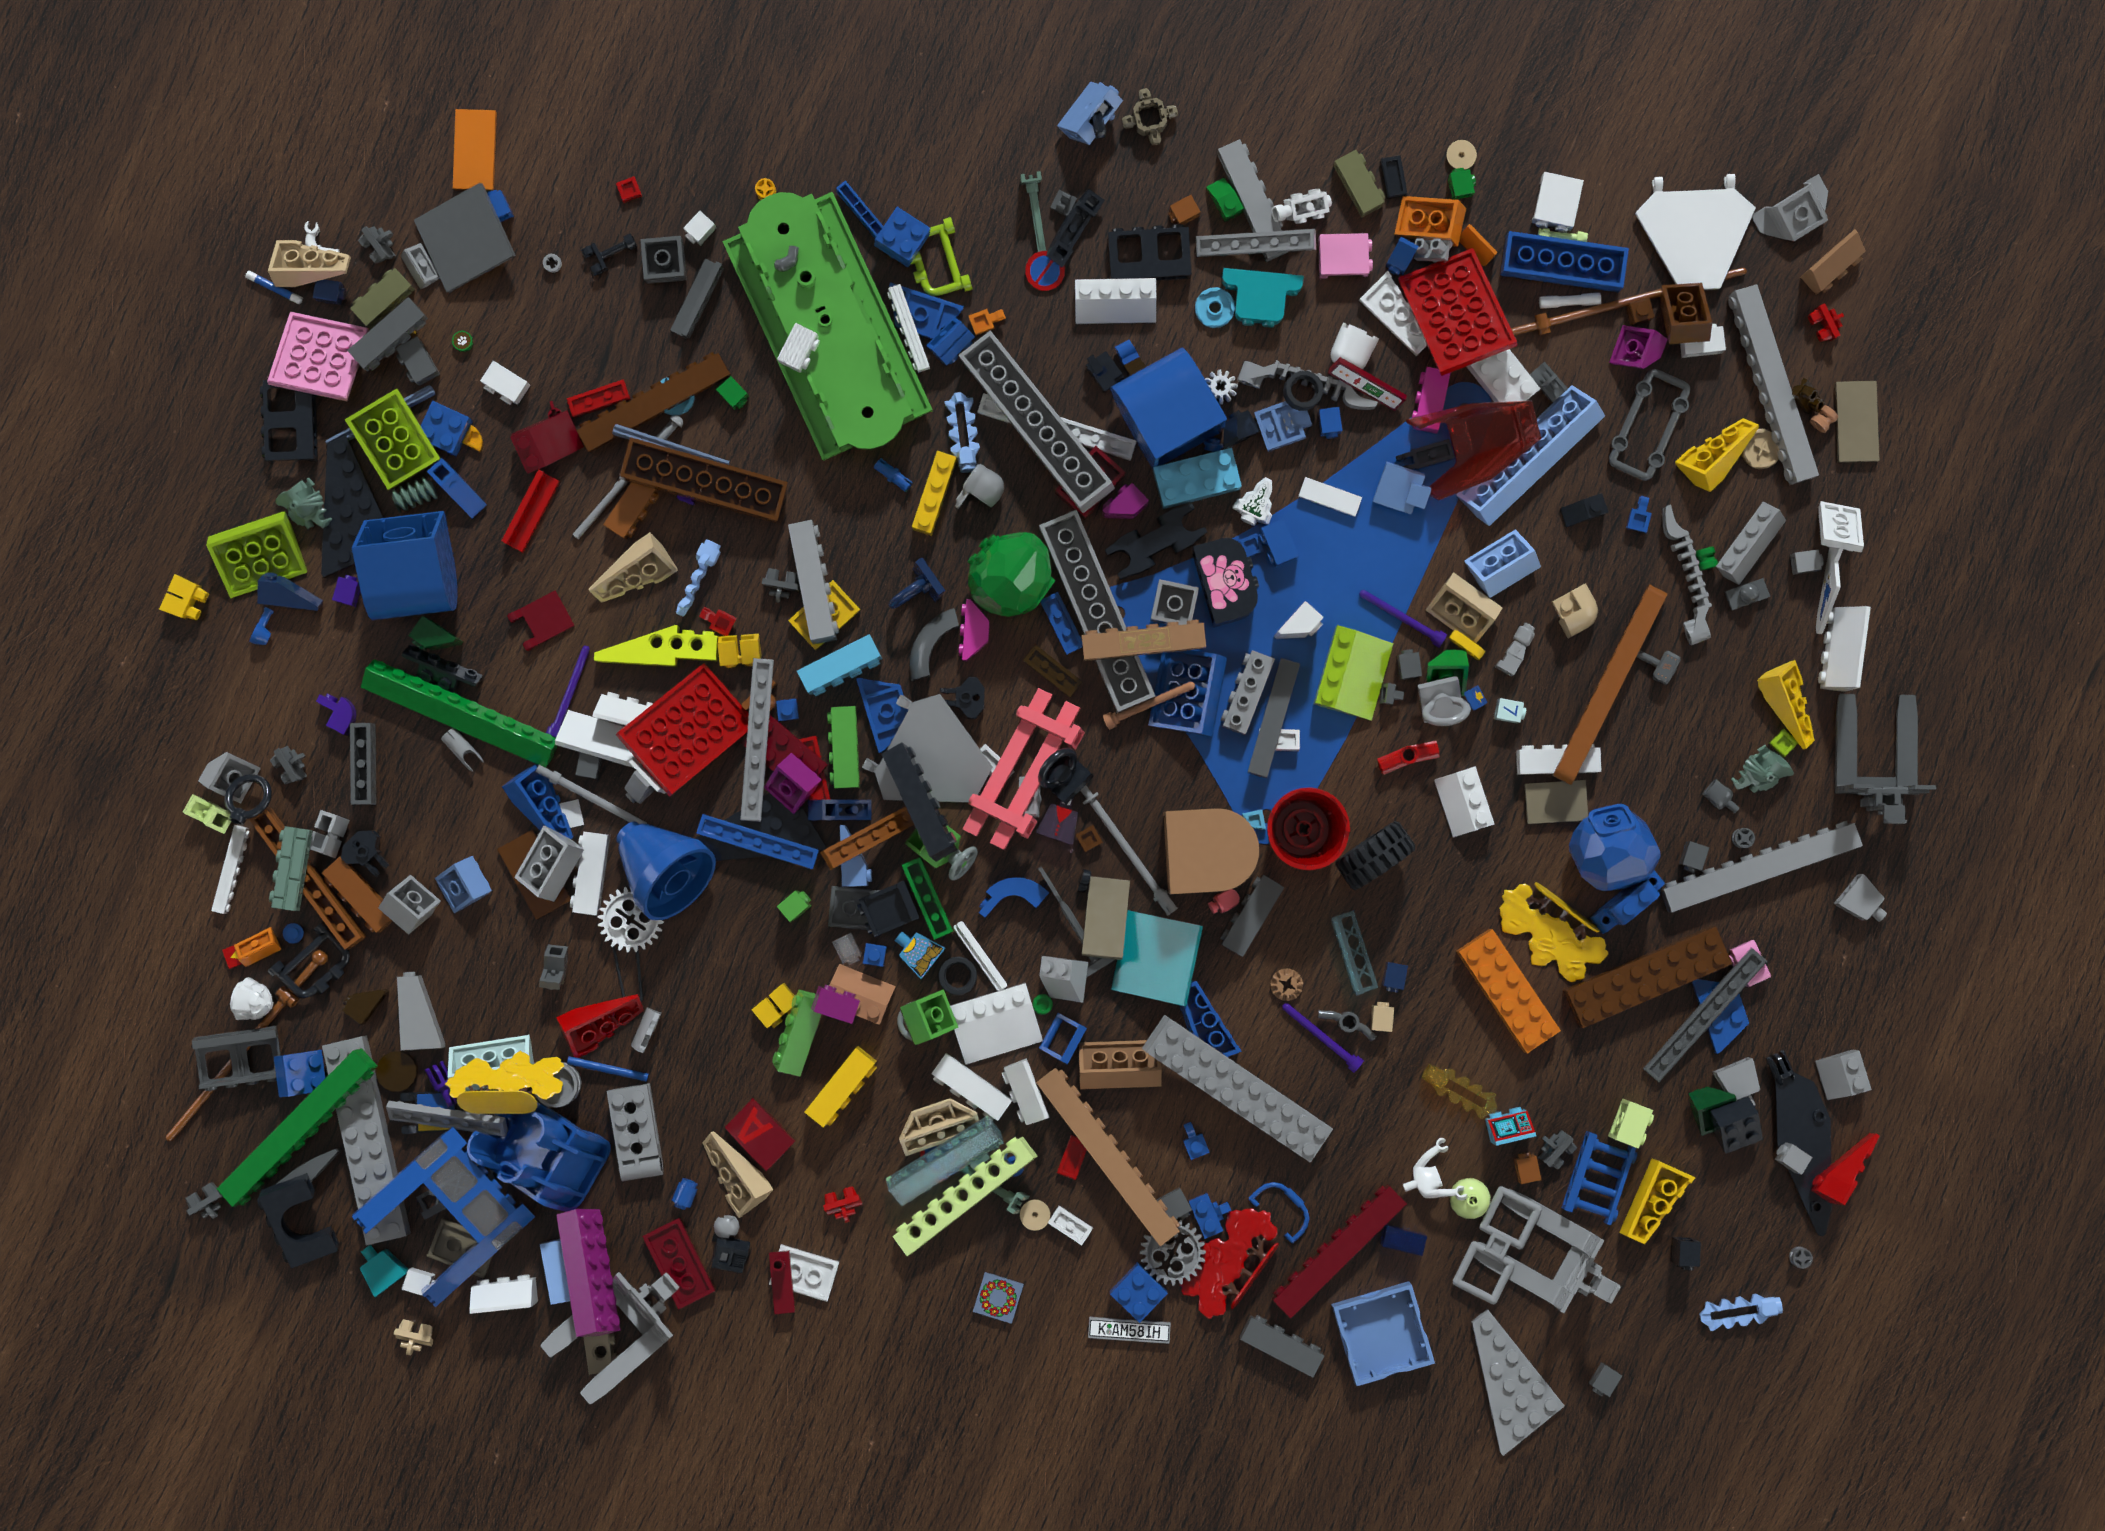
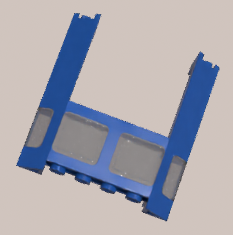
(466, 1195)

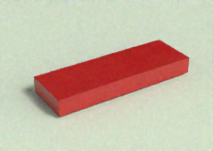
(598, 398)

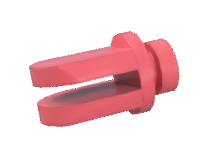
(1224, 901)

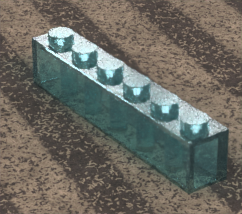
(944, 1160)

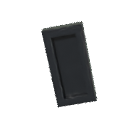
(1393, 177)

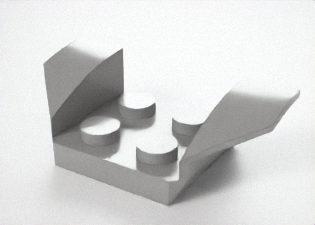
(1796, 213)

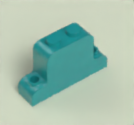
(1260, 294)

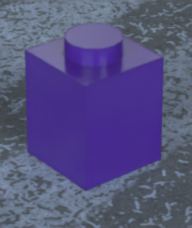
(347, 591)

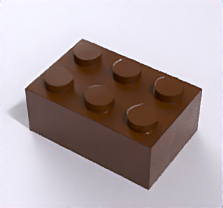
(1685, 313)

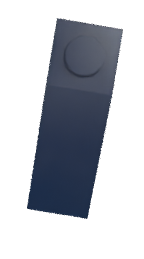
(282, 592)
(839, 810)

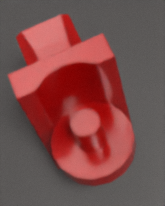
(1829, 321)
(833, 1205)

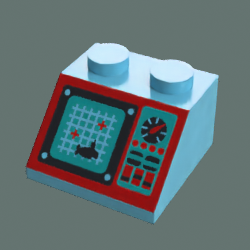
(1509, 1126)

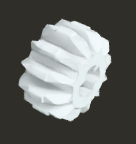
(1212, 383)

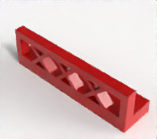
(530, 511)

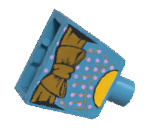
(919, 952)

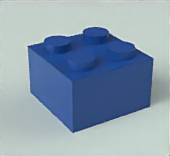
(902, 236)
(445, 428)
(299, 1072)
(1138, 1292)

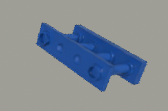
(1585, 1163)

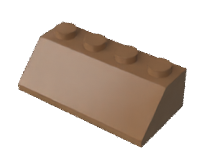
(1117, 1065)

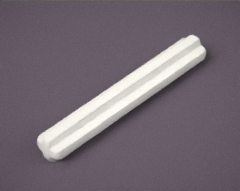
(980, 956)

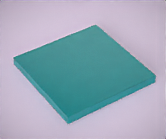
(1157, 958)

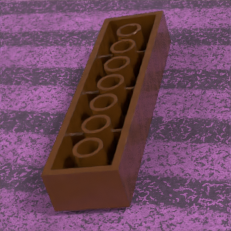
(703, 480)
(1647, 976)

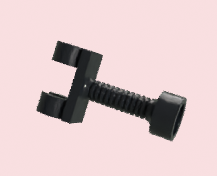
(590, 250)

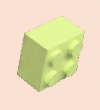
(1631, 1123)

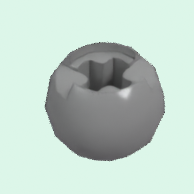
(726, 1226)

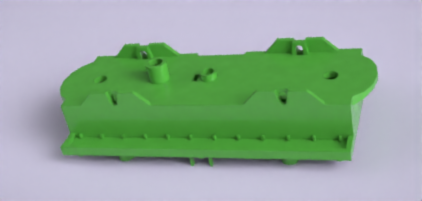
(855, 344)

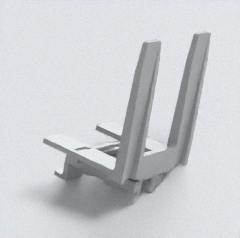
(1573, 1268)
(643, 1318)

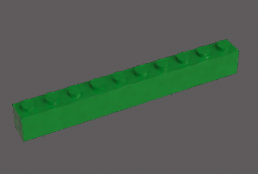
(459, 713)
(297, 1127)

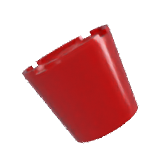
(1325, 834)

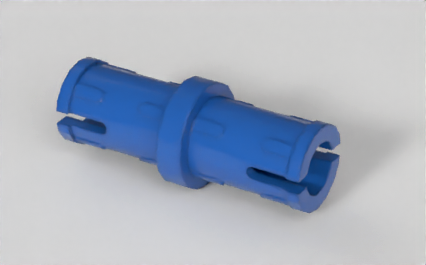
(893, 475)

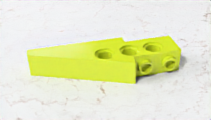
(641, 651)

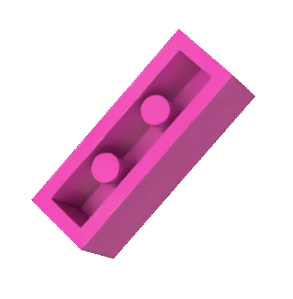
(1432, 395)

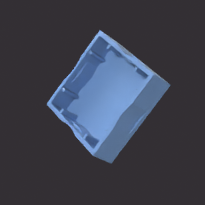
(1382, 1333)

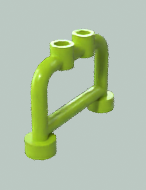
(921, 276)

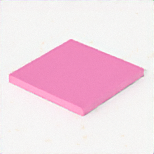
(316, 356)

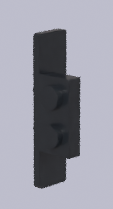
(440, 671)

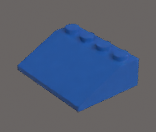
(1196, 709)

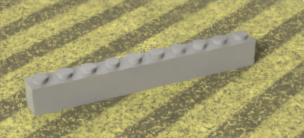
(1772, 384)
(1760, 867)

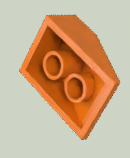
(1430, 219)

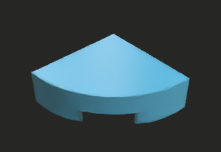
(1255, 819)

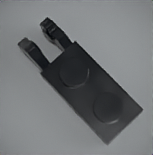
(1428, 455)

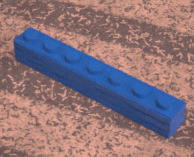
(859, 208)

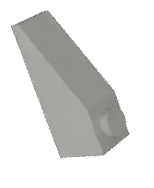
(638, 788)

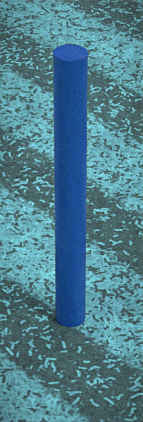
(607, 1068)

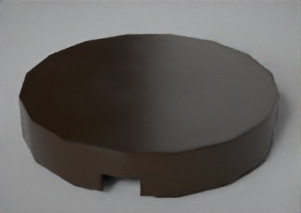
(396, 1071)

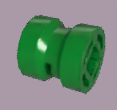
(1706, 558)

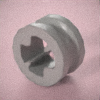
(548, 267)

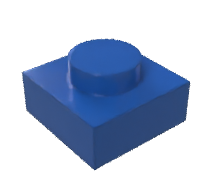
(787, 710)

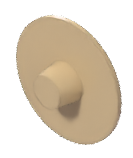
(1461, 154)
(1035, 1214)

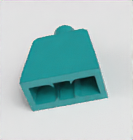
(381, 1269)

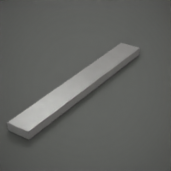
(757, 739)

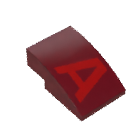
(760, 1134)

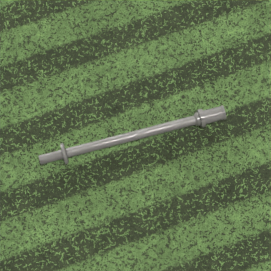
(1160, 894)

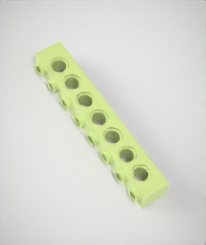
(910, 1243)

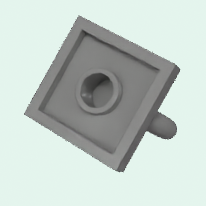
(1443, 700)

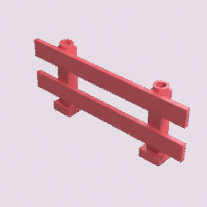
(1013, 816)

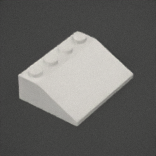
(1844, 648)
(996, 1023)

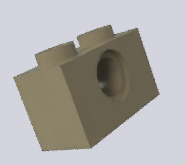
(596, 1362)

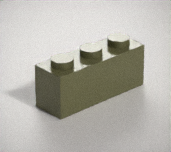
(1359, 183)
(382, 298)

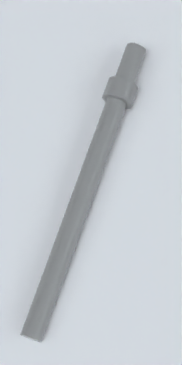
(556, 778)

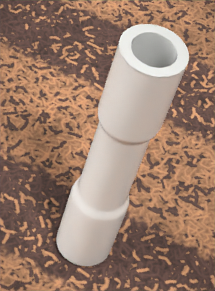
(1557, 301)

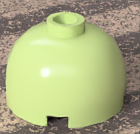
(1475, 1189)

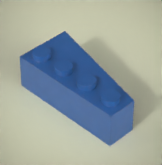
(1206, 1023)

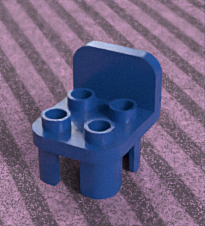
(543, 1157)

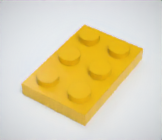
(844, 611)

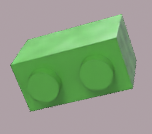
(794, 905)

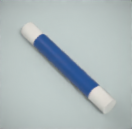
(270, 285)

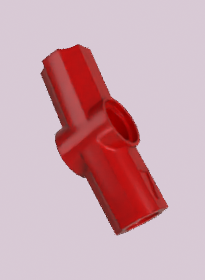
(1420, 752)

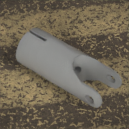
(459, 746)

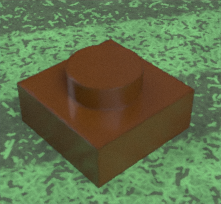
(1088, 838)

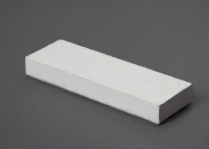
(1330, 497)

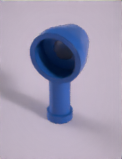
(261, 634)

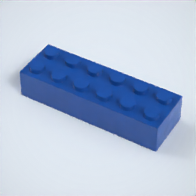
(1564, 261)

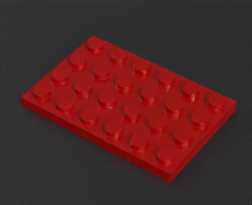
(1457, 312)
(685, 729)

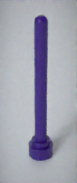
(1436, 637)
(555, 727)
(1352, 1061)

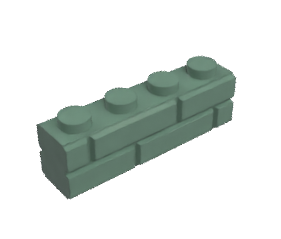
(291, 868)

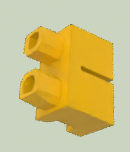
(190, 593)

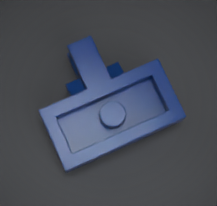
(1208, 1214)

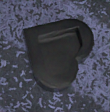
(1084, 880)

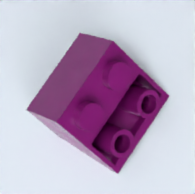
(1126, 505)

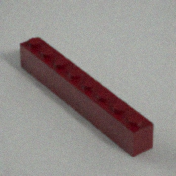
(1338, 1251)

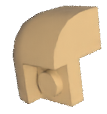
(1576, 610)

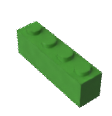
(845, 747)
(798, 1035)

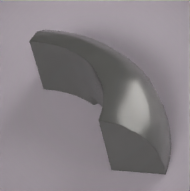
(926, 641)

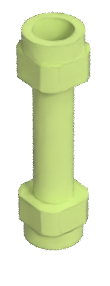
(1579, 236)

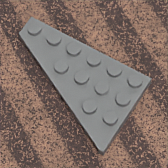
(1515, 1390)

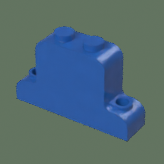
(1627, 904)

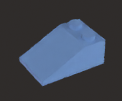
(855, 871)

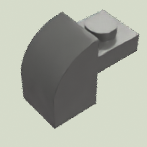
(554, 967)

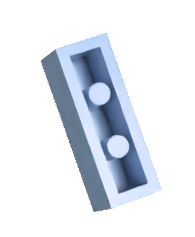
(555, 1271)

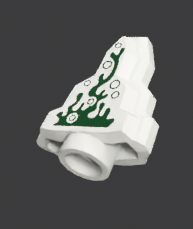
(1256, 504)

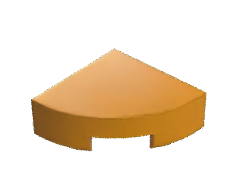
(473, 439)

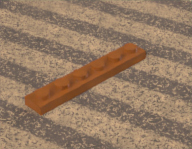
(867, 838)

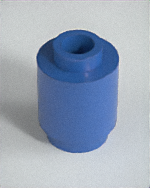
(685, 1194)

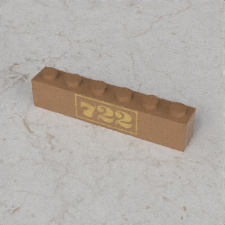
(1143, 641)

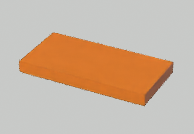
(474, 148)

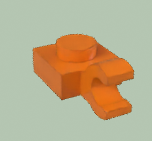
(983, 321)

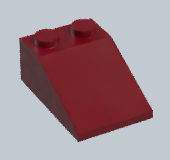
(546, 441)

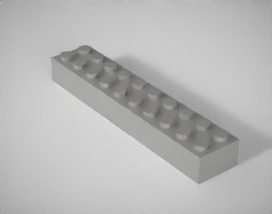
(1036, 422)
(1094, 605)
(1237, 1088)
(367, 1143)

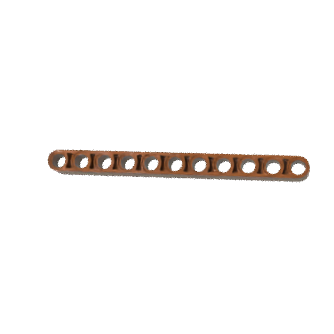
(1609, 685)

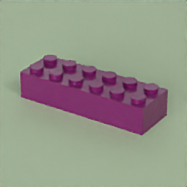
(588, 1272)

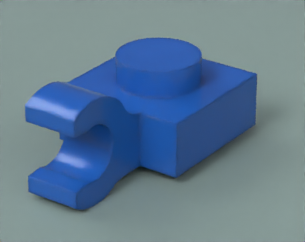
(1639, 518)
(1194, 1143)

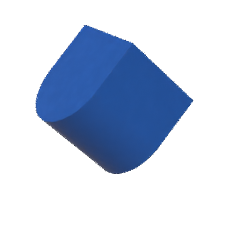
(1169, 407)
(405, 566)

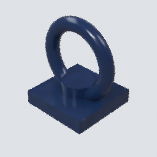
(924, 582)

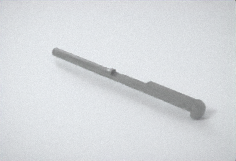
(619, 485)

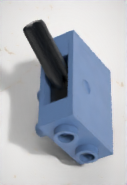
(1090, 113)

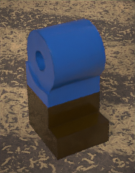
(1129, 357)

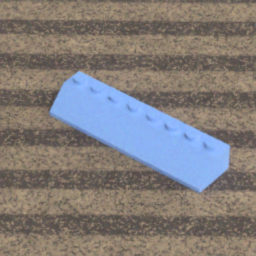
(1560, 429)

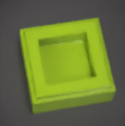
(1783, 743)

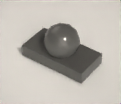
(1747, 594)

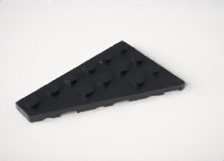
(347, 503)
(775, 821)

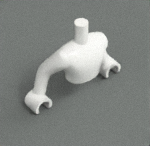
(1428, 1179)

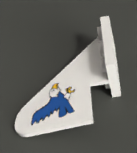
(1838, 530)

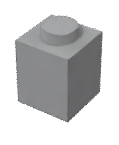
(1806, 562)
(1793, 1158)

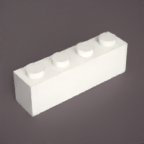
(1546, 760)
(591, 873)
(971, 1086)

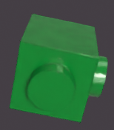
(1461, 183)

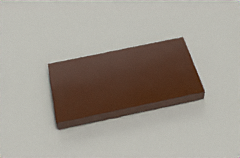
(513, 856)

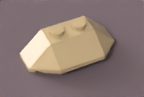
(935, 1125)

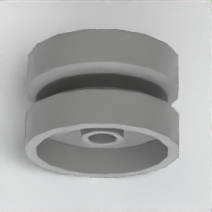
(570, 1088)

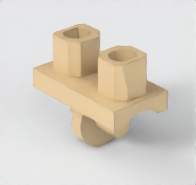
(405, 1333)

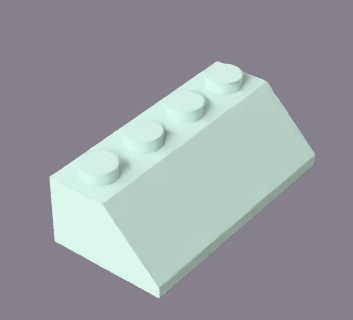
(491, 1051)

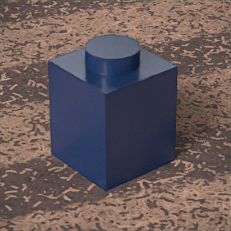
(329, 291)
(1394, 976)

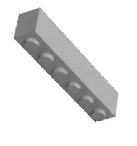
(1249, 190)
(812, 582)

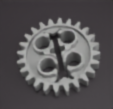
(1189, 1260)

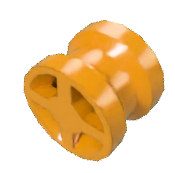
(765, 185)

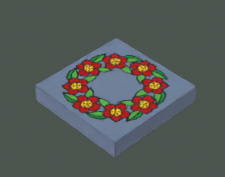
(998, 1297)

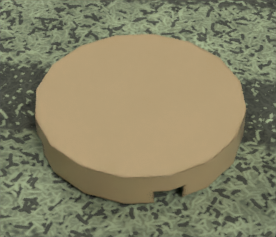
(1761, 450)

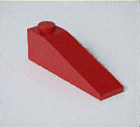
(592, 1023)

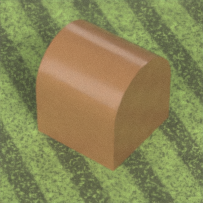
(1208, 850)

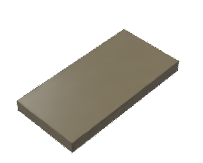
(1857, 421)
(1106, 918)

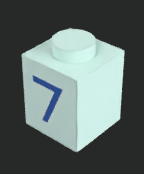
(1509, 711)

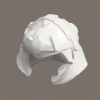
(250, 1000)

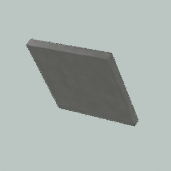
(464, 237)

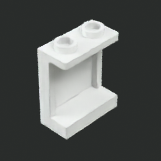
(1557, 202)

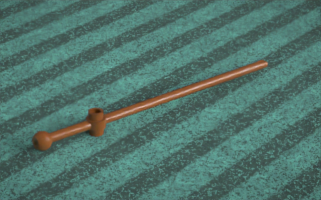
(286, 997)

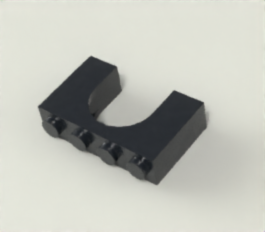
(296, 1247)

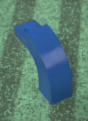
(1021, 887)

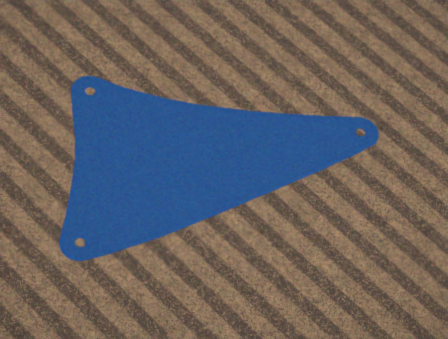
(1337, 559)

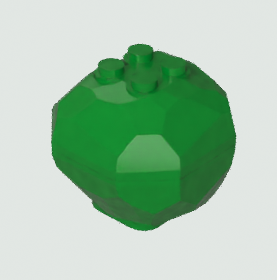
(1010, 573)

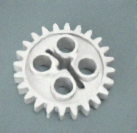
(619, 935)

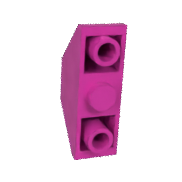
(974, 630)

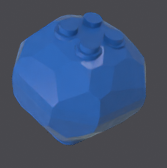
(1614, 848)

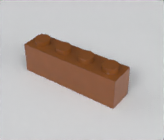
(631, 509)
(358, 893)

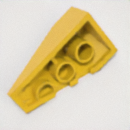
(1714, 459)
(1784, 696)

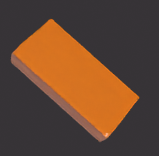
(1472, 239)
(257, 947)

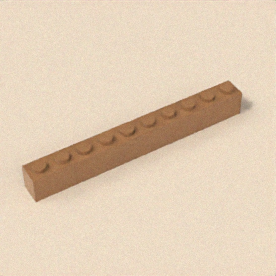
(1108, 1157)

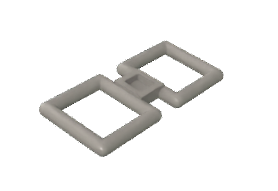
(1497, 1244)

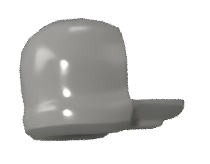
(982, 484)

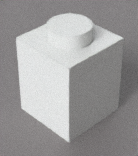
(699, 228)
(417, 1280)

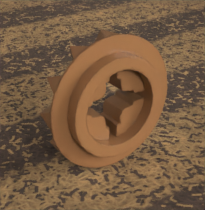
(1284, 975)

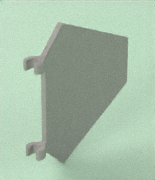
(942, 748)

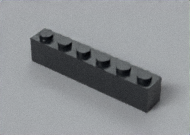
(919, 801)

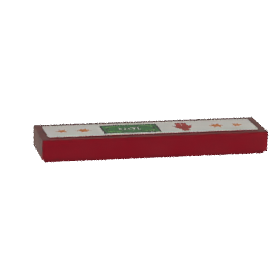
(1367, 384)

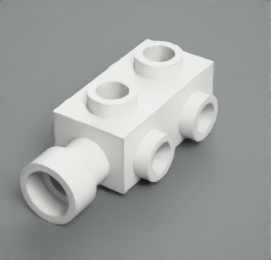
(1304, 207)

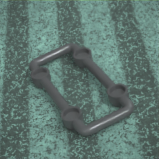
(1678, 406)

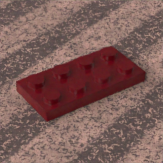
(783, 743)
(678, 1257)

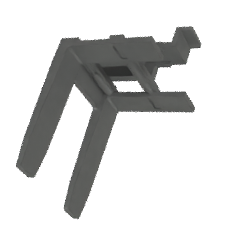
(1906, 761)

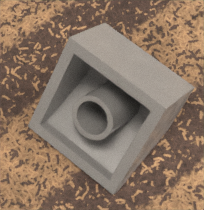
(1064, 978)
(1843, 1075)

